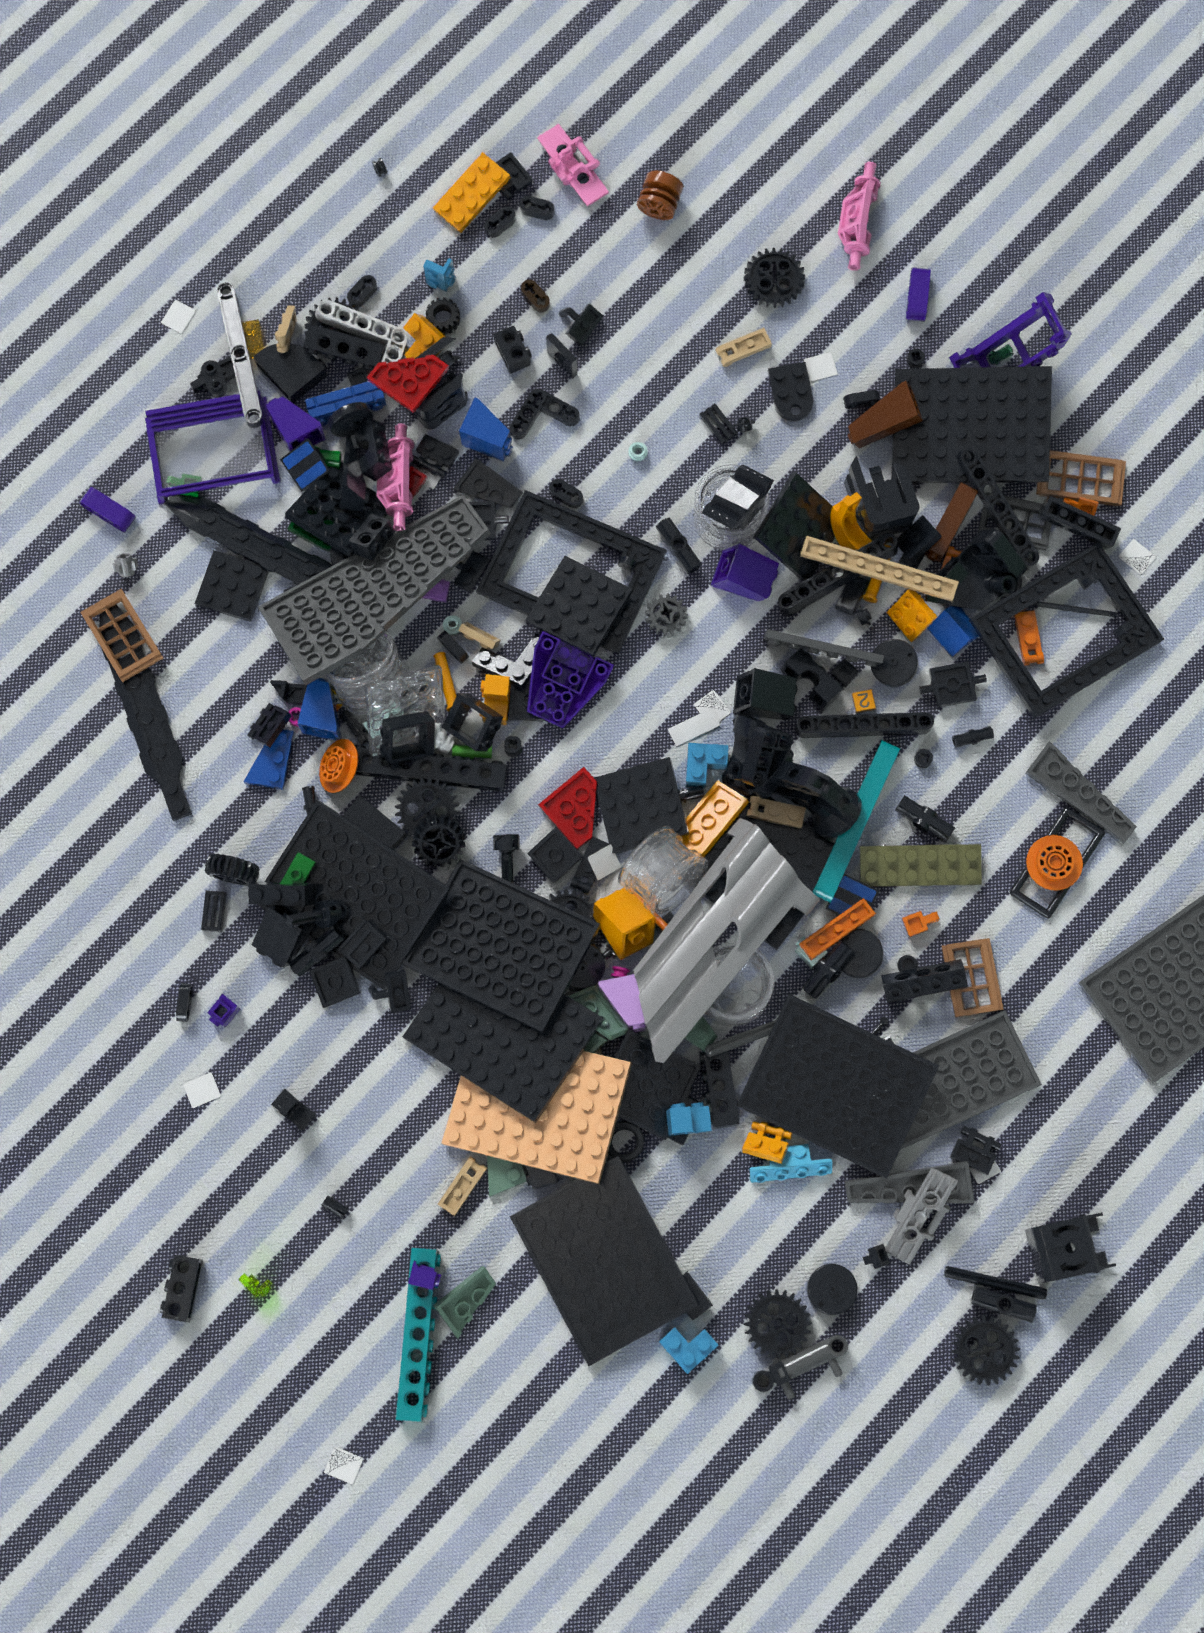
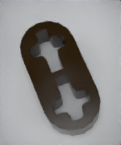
(532, 298)

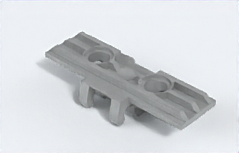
(915, 1212)

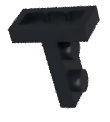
(293, 1109)

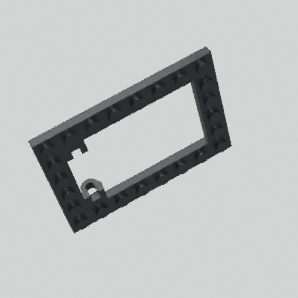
(638, 554)
(1088, 568)

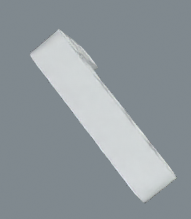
(368, 333)

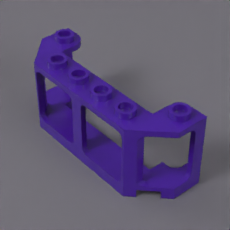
(1012, 331)

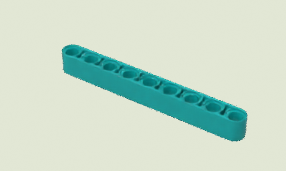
(847, 842)

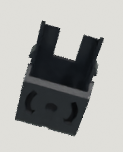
(447, 395)
(892, 509)
(1053, 1249)

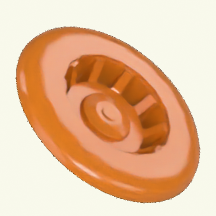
(338, 765)
(1054, 862)

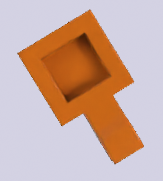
(1083, 504)
(917, 923)

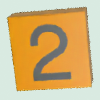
(863, 701)

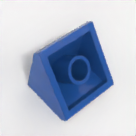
(953, 630)

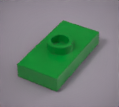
(299, 870)

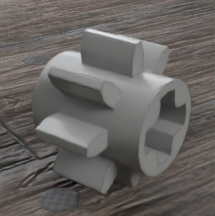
(125, 565)

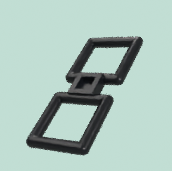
(1099, 834)

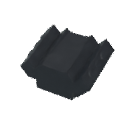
(739, 498)

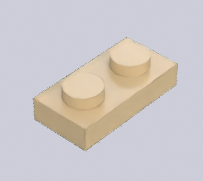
(472, 632)

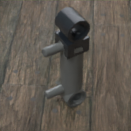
(800, 1363)

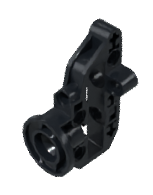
(832, 806)

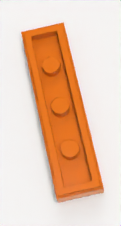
(837, 929)

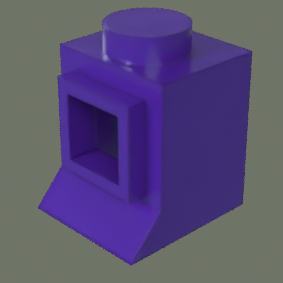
(232, 1009)
(424, 1276)

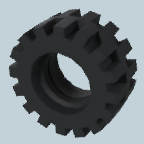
(443, 305)

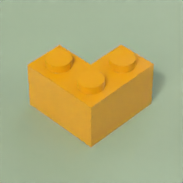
(423, 332)
(497, 695)

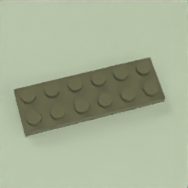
(921, 865)

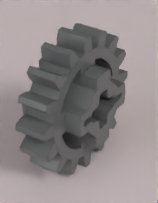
(673, 611)

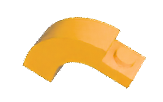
(845, 523)

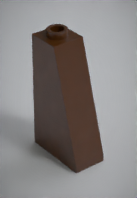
(886, 417)
(952, 521)

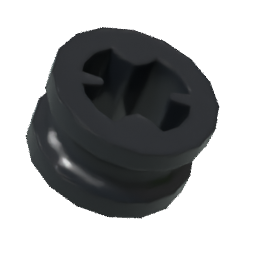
(379, 167)
(913, 352)
(921, 764)

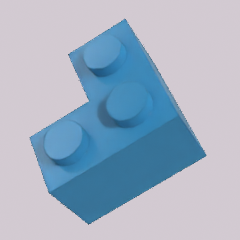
(704, 757)
(688, 1119)
(688, 1354)

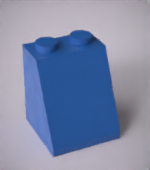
(485, 432)
(319, 712)

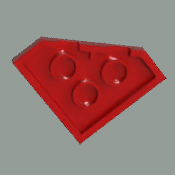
(408, 379)
(573, 807)

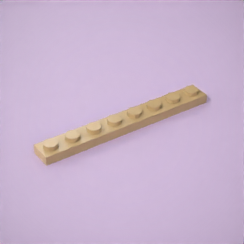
(879, 568)

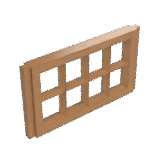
(1117, 482)
(138, 665)

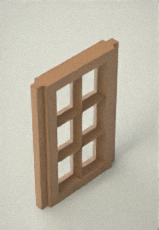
(990, 974)

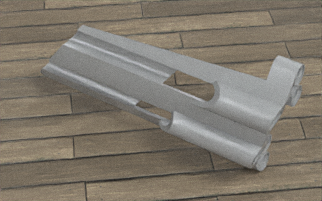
(680, 970)

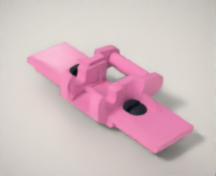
(568, 169)

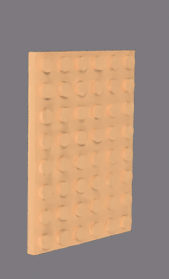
(566, 1139)

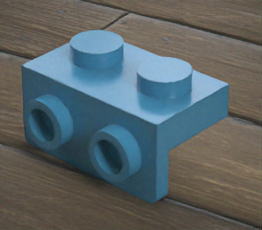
(439, 276)

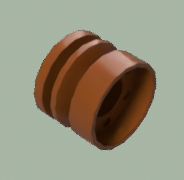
(660, 195)

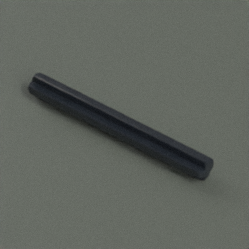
(995, 1282)

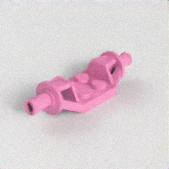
(855, 216)
(395, 483)

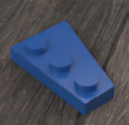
(272, 763)

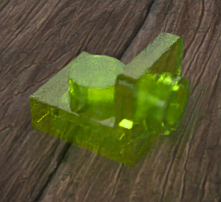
(252, 1282)

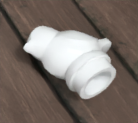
(441, 740)

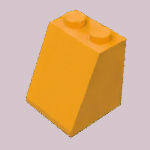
(624, 922)

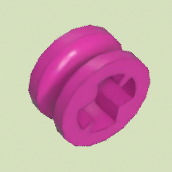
(292, 711)
(619, 972)

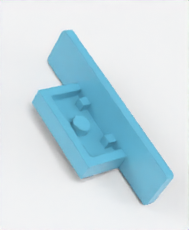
(795, 1164)

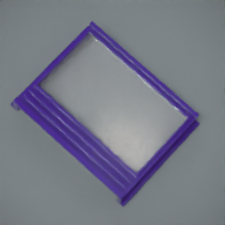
(209, 446)

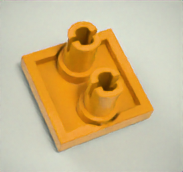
(911, 614)

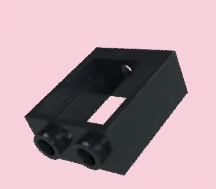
(458, 714)
(422, 748)

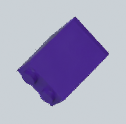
(294, 423)
(745, 573)

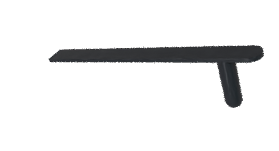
(1067, 607)

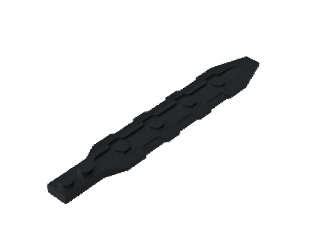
(246, 538)
(147, 718)

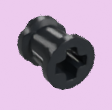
(511, 752)

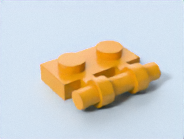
(766, 1147)

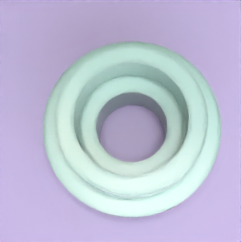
(637, 446)
(452, 630)

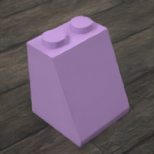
(624, 998)

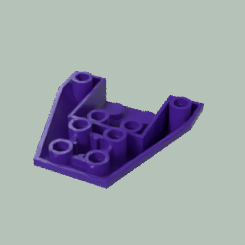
(563, 680)

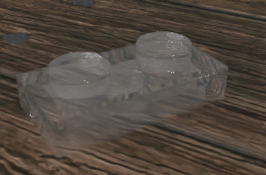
(892, 833)

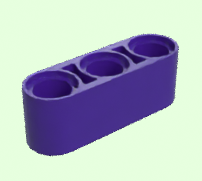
(918, 294)
(107, 509)

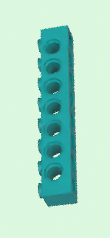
(405, 1410)

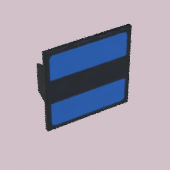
(305, 464)
(849, 893)

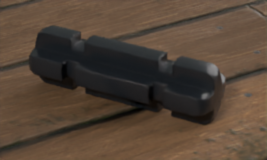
(355, 727)

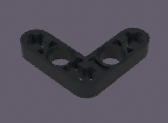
(542, 406)

